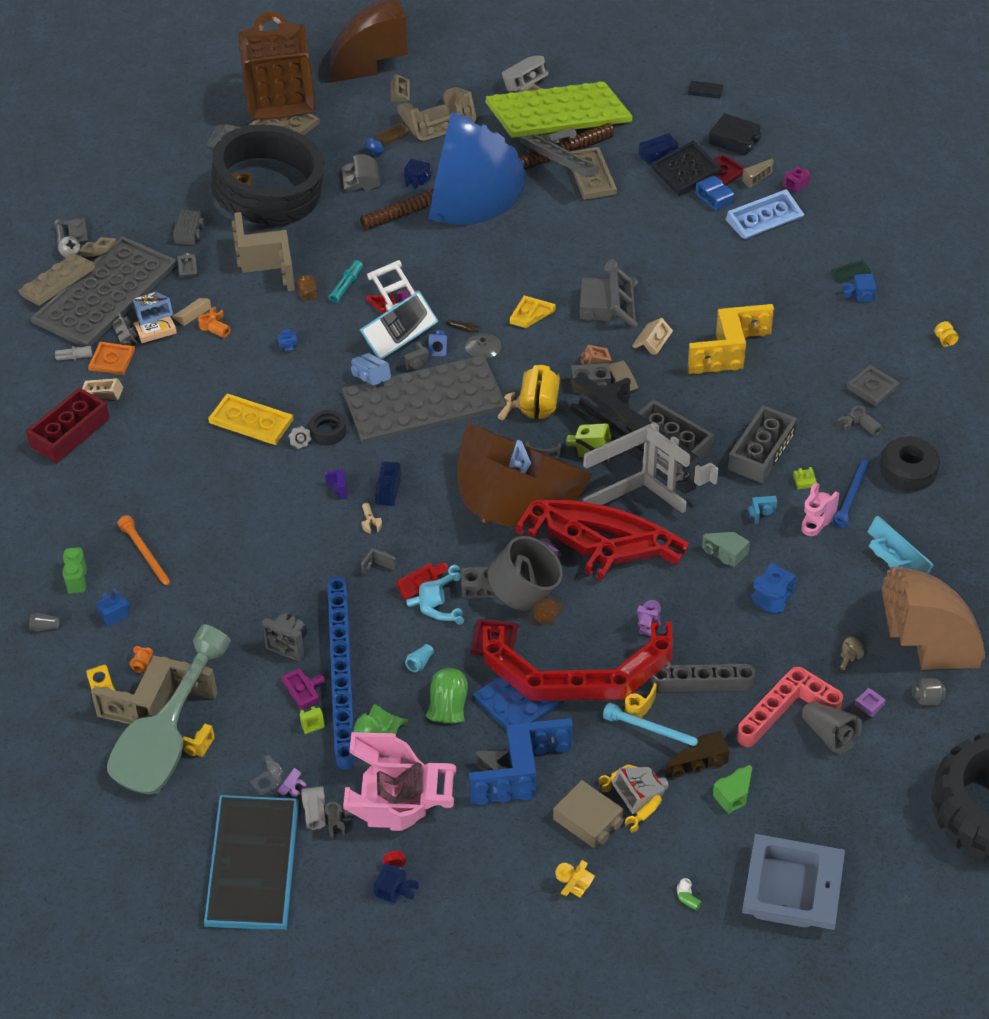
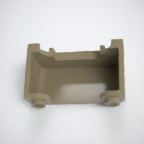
(434, 121)

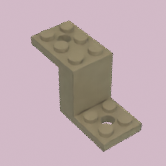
(263, 251)
(153, 691)

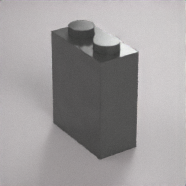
(596, 300)

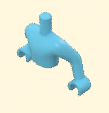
(432, 594)

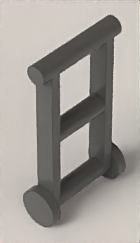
(627, 296)

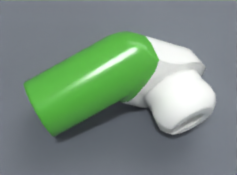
(685, 894)

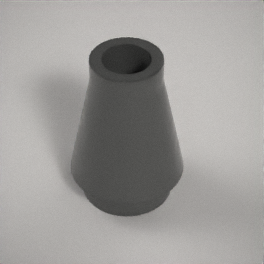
(43, 622)

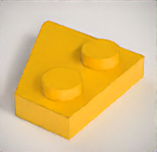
(531, 311)

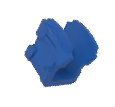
(773, 589)

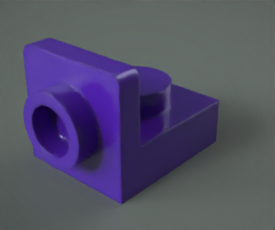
(337, 479)

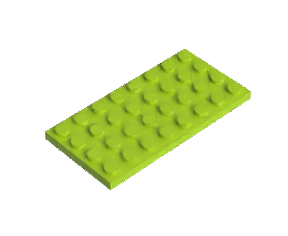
(558, 109)

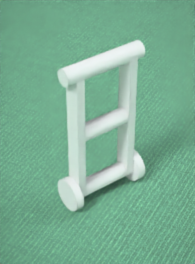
(393, 287)

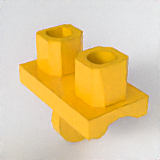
(577, 879)

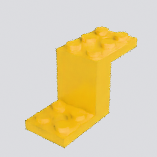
(731, 331)

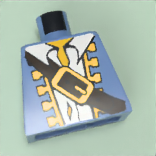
(150, 307)

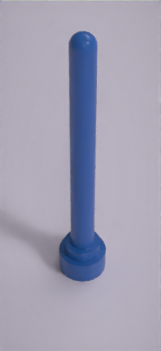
(841, 517)

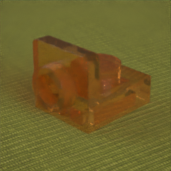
(547, 611)

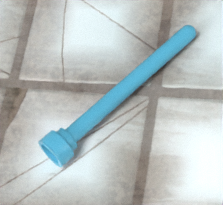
(614, 713)

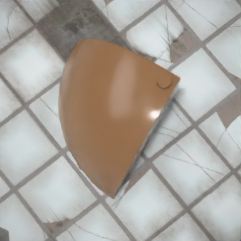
(933, 618)

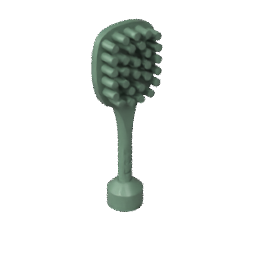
(152, 745)

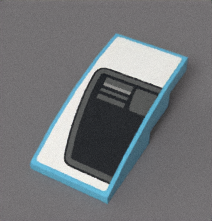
(399, 325)

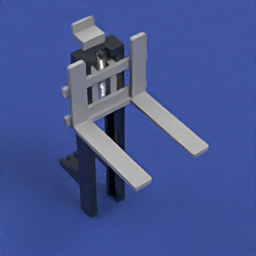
(647, 444)

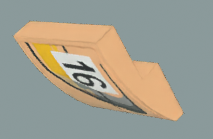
(155, 329)

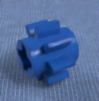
(287, 340)

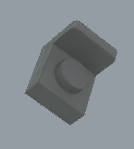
(187, 265)

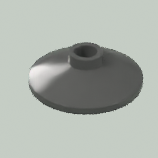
(483, 344)

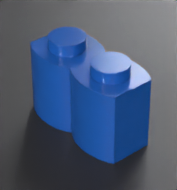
(714, 193)

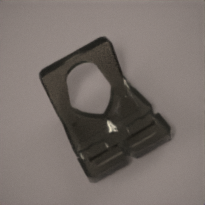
(409, 779)

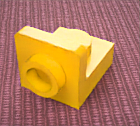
(200, 743)

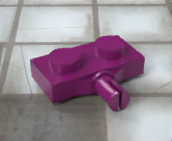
(302, 688)

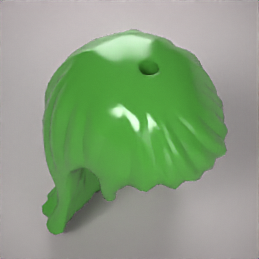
(447, 696)
(378, 722)

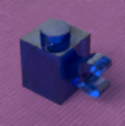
(417, 173)
(392, 883)

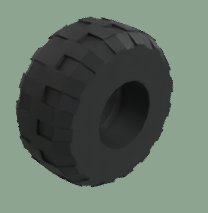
(896, 464)

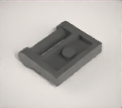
(558, 136)
(76, 229)

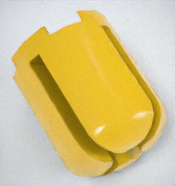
(532, 387)

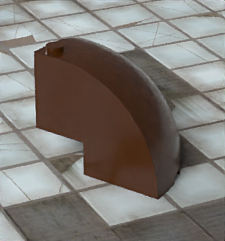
(367, 37)
(504, 493)

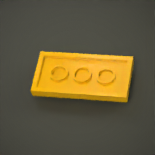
(251, 419)

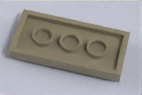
(598, 184)
(56, 279)

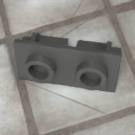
(124, 331)

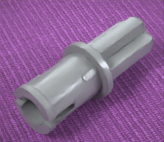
(74, 353)

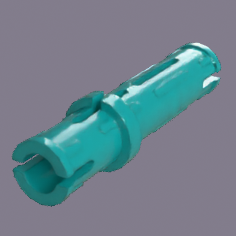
(348, 277)

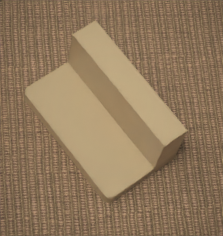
(654, 336)

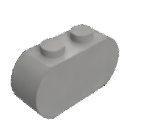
(525, 73)

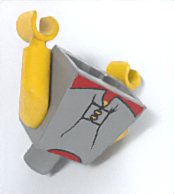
(638, 789)

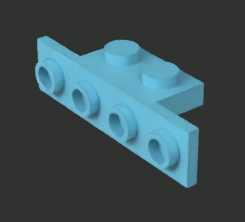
(895, 549)

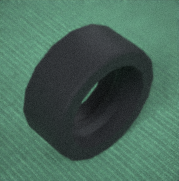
(332, 437)

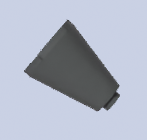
(832, 726)

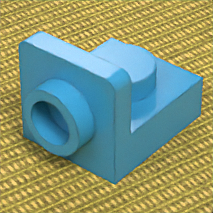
(762, 505)

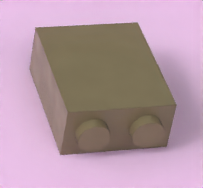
(588, 814)

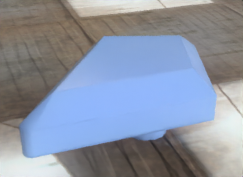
(520, 459)

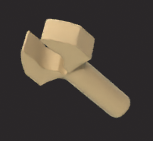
(509, 405)
(370, 519)

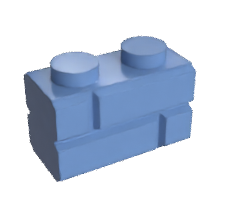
(370, 369)

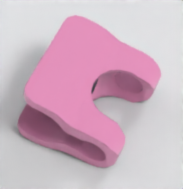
(819, 510)

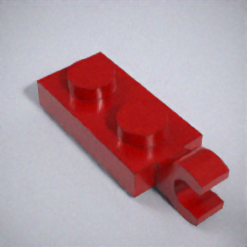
(410, 583)

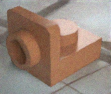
(595, 355)

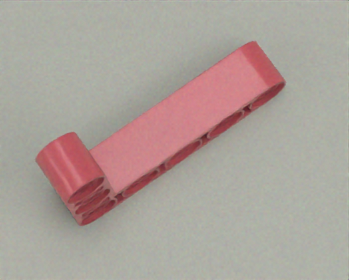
(794, 684)

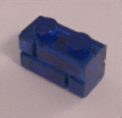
(657, 148)
(387, 483)

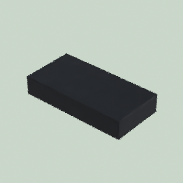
(705, 89)

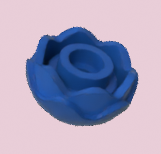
(374, 147)

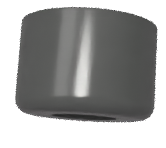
(524, 573)

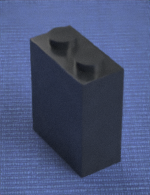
(735, 134)

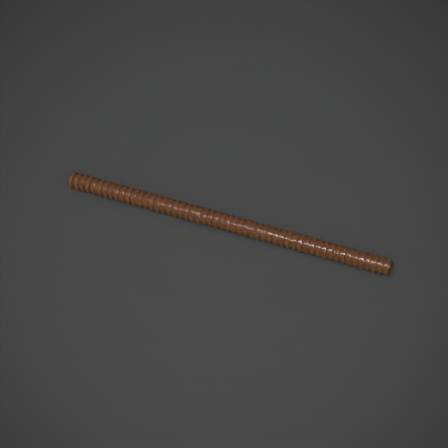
(529, 160)

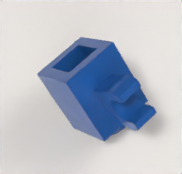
(862, 287)
(113, 608)

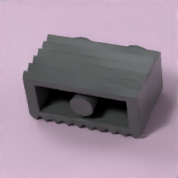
(188, 227)

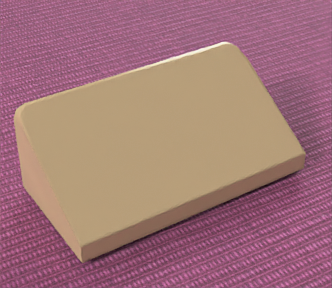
(192, 311)

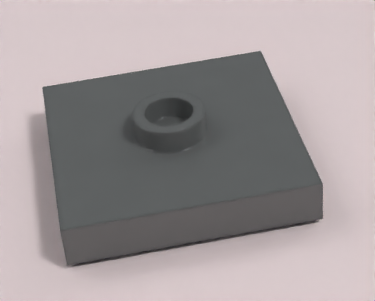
(873, 385)

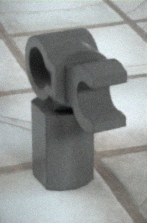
(858, 415)
(334, 814)

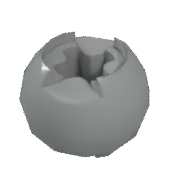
(72, 243)

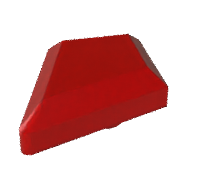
(379, 302)

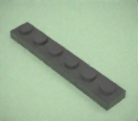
(560, 155)

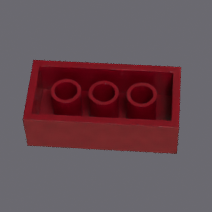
(67, 425)

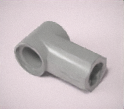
(314, 805)

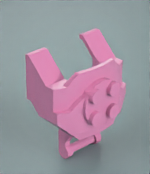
(393, 757)

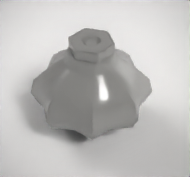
(300, 437)

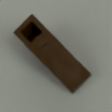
(708, 752)

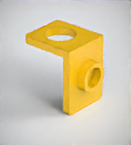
(107, 680)

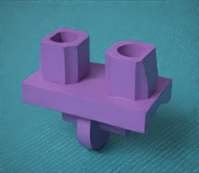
(648, 614)

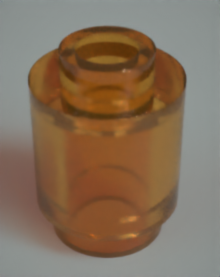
(307, 288)

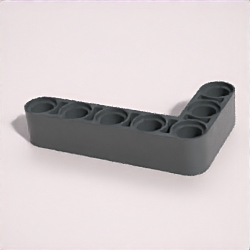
(704, 677)

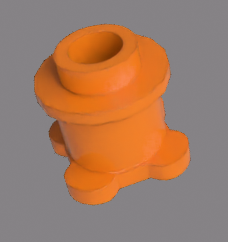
(141, 659)

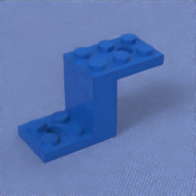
(520, 778)

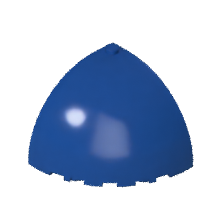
(475, 175)

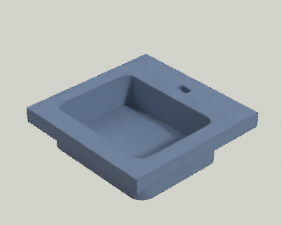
(790, 881)

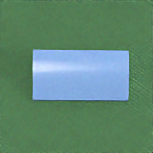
(764, 214)

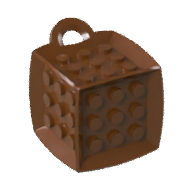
(276, 69)

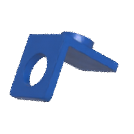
(438, 335)

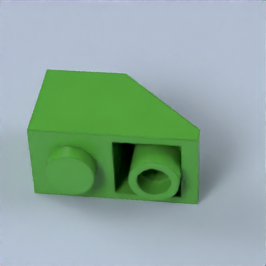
(734, 789)

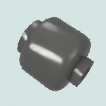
(929, 691)

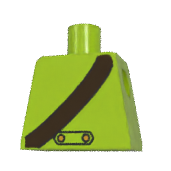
(589, 438)

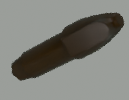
(469, 327)

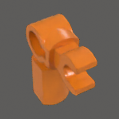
(209, 322)

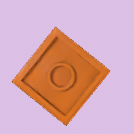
(111, 358)

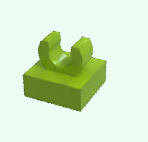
(804, 478)
(312, 720)

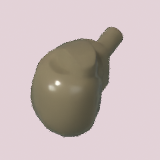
(851, 650)

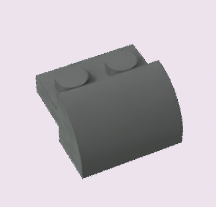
(361, 173)

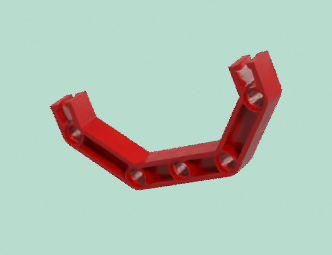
(578, 683)

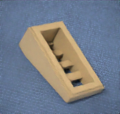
(112, 392)

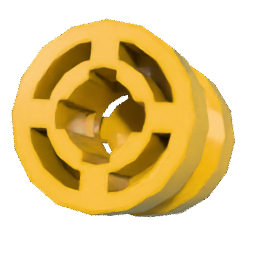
(946, 333)

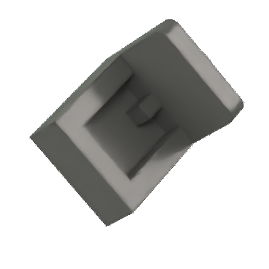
(416, 358)

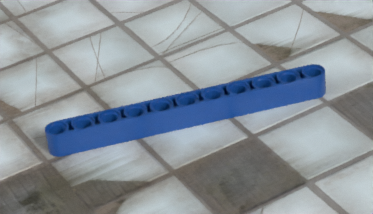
(340, 672)

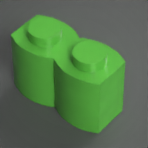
(74, 570)

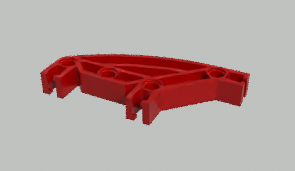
(636, 534)

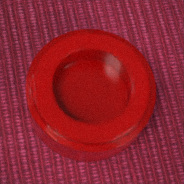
(394, 858)

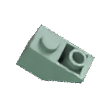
(726, 546)

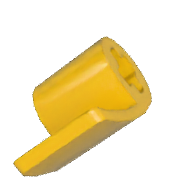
(638, 705)

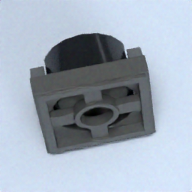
(287, 636)

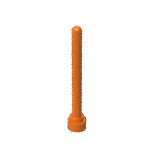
(127, 525)

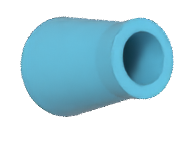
(417, 660)

